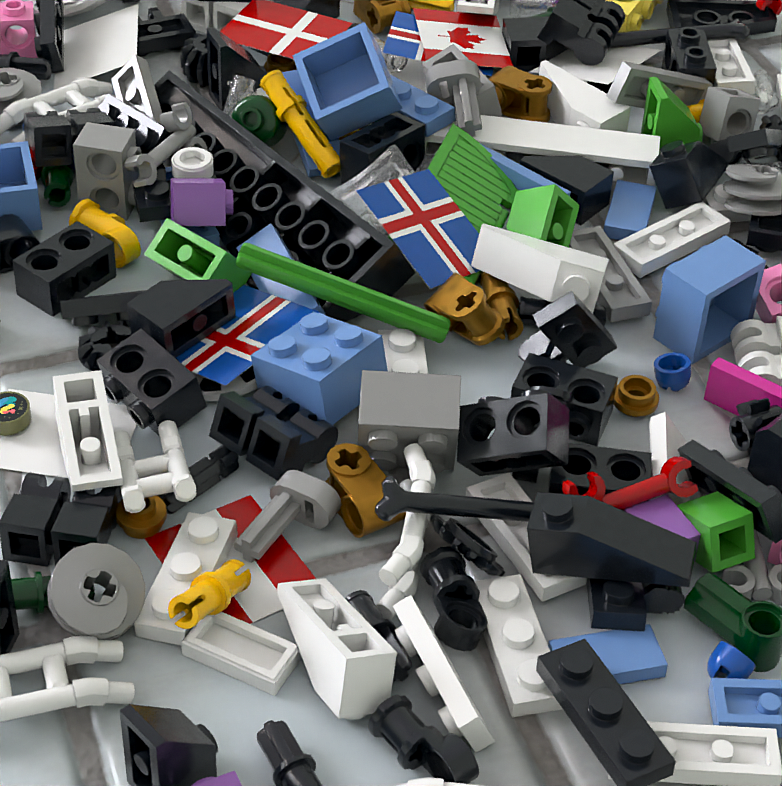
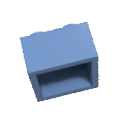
(347, 82)
(19, 185)
(707, 297)
(320, 364)

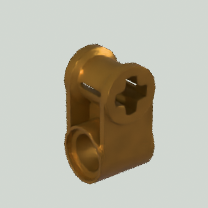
(379, 13)
(521, 93)
(466, 310)
(359, 487)

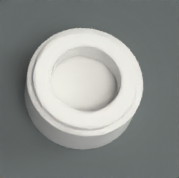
(192, 163)

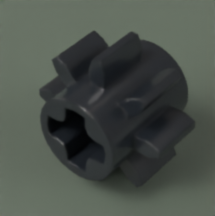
(751, 418)

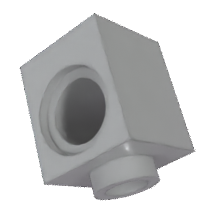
(728, 113)

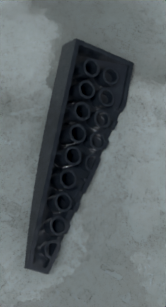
(273, 191)

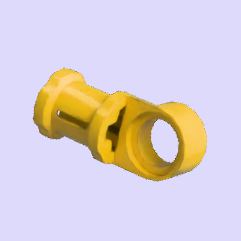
(109, 226)

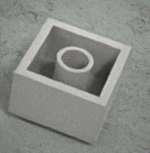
(409, 410)

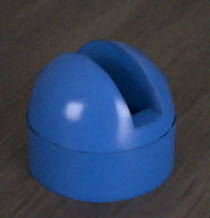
(672, 371)
(730, 662)

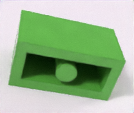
(193, 257)

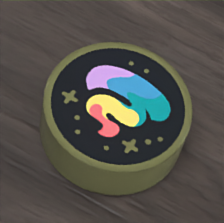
(14, 413)

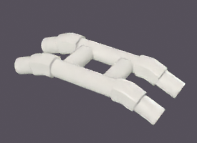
(74, 94)
(154, 474)
(402, 568)
(59, 691)

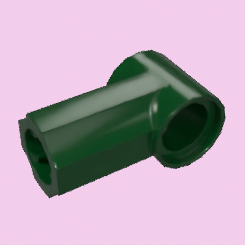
(747, 625)

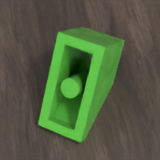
(668, 116)
(544, 214)

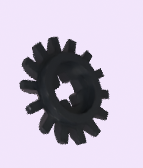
(468, 544)

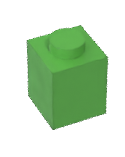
(724, 531)

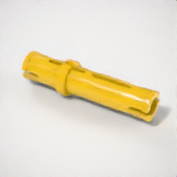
(293, 111)

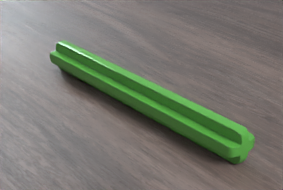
(342, 292)

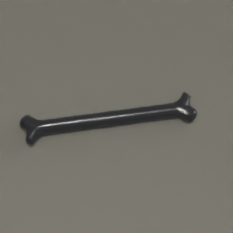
(733, 29)
(398, 500)

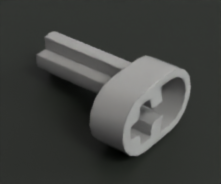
(461, 87)
(292, 497)

